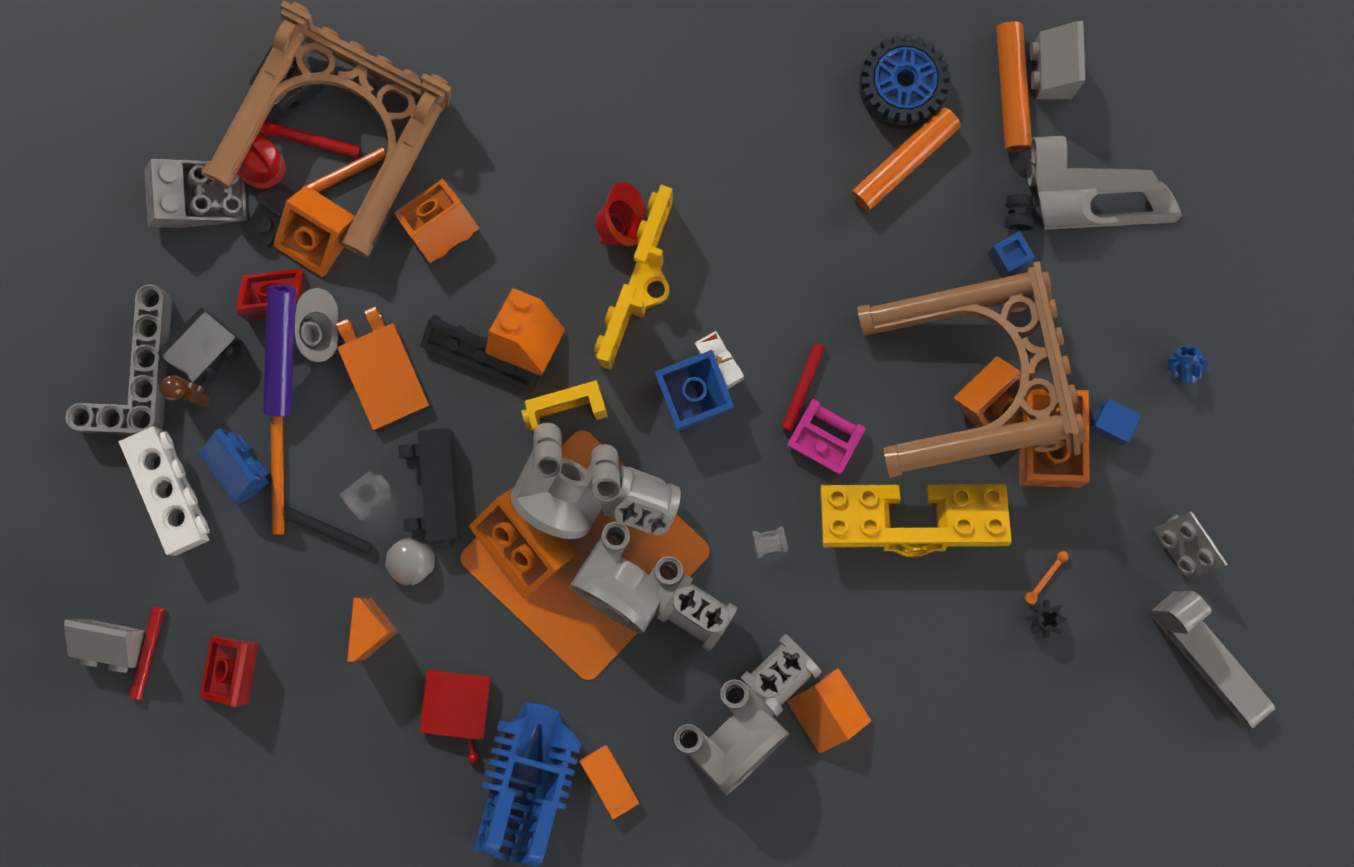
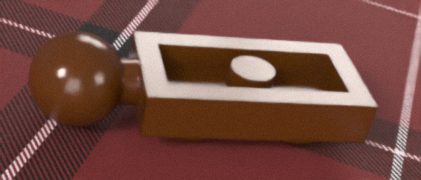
(176, 388)

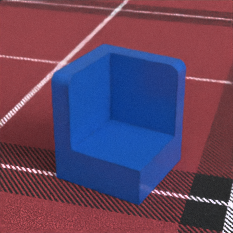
(1011, 255)
(1115, 422)

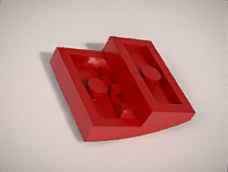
(454, 704)

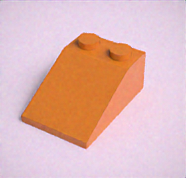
(1057, 466)

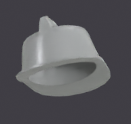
(316, 325)

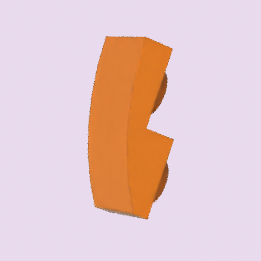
(609, 782)

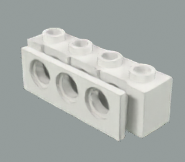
(141, 452)

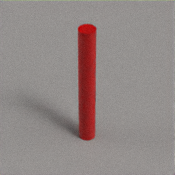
(803, 387)
(147, 653)

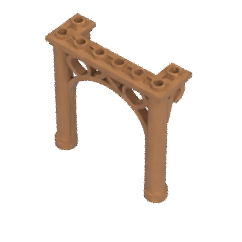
(269, 86)
(1016, 294)

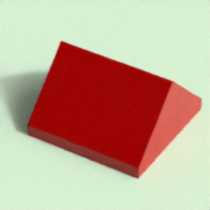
(253, 291)
(229, 671)

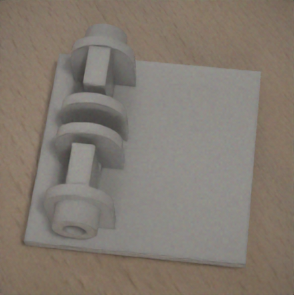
(1190, 545)

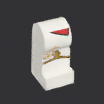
(730, 371)

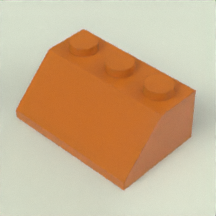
(519, 548)

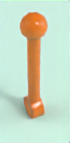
(1031, 597)

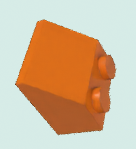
(436, 220)
(312, 230)
(524, 333)
(990, 393)

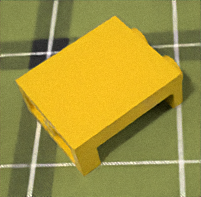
(564, 400)

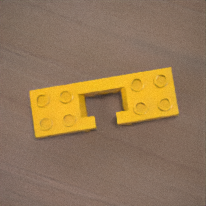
(634, 296)
(963, 516)

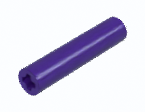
(279, 350)

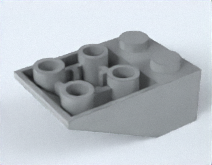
(185, 198)

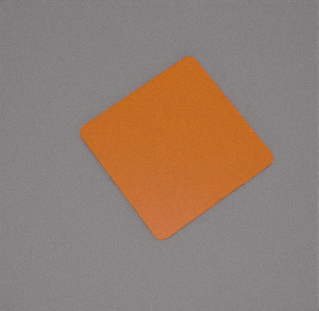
(560, 617)

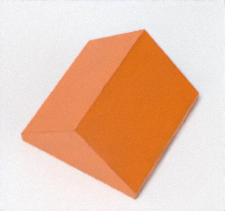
(368, 629)
(829, 711)

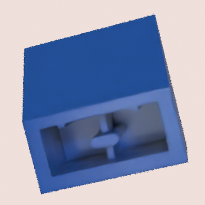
(234, 466)

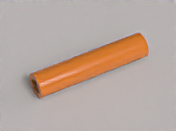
(1014, 86)
(906, 159)

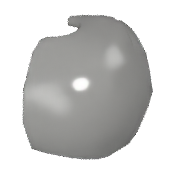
(409, 561)

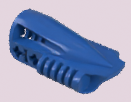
(526, 785)

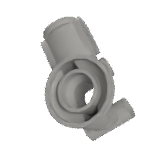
(567, 498)
(634, 597)
(752, 730)

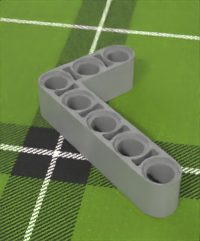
(139, 375)
(1182, 620)

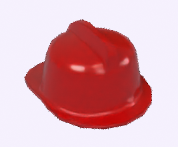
(263, 164)
(620, 216)

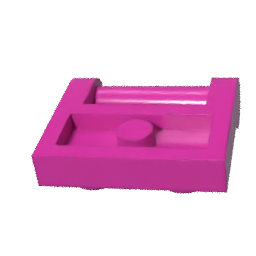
(821, 445)

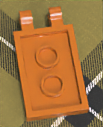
(381, 371)

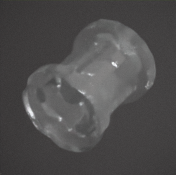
(770, 541)

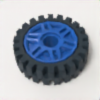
(906, 59)

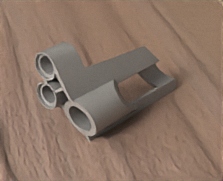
(1068, 192)

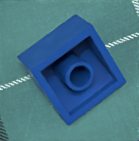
(694, 390)

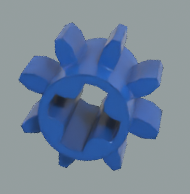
(1187, 364)

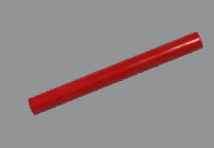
(311, 139)

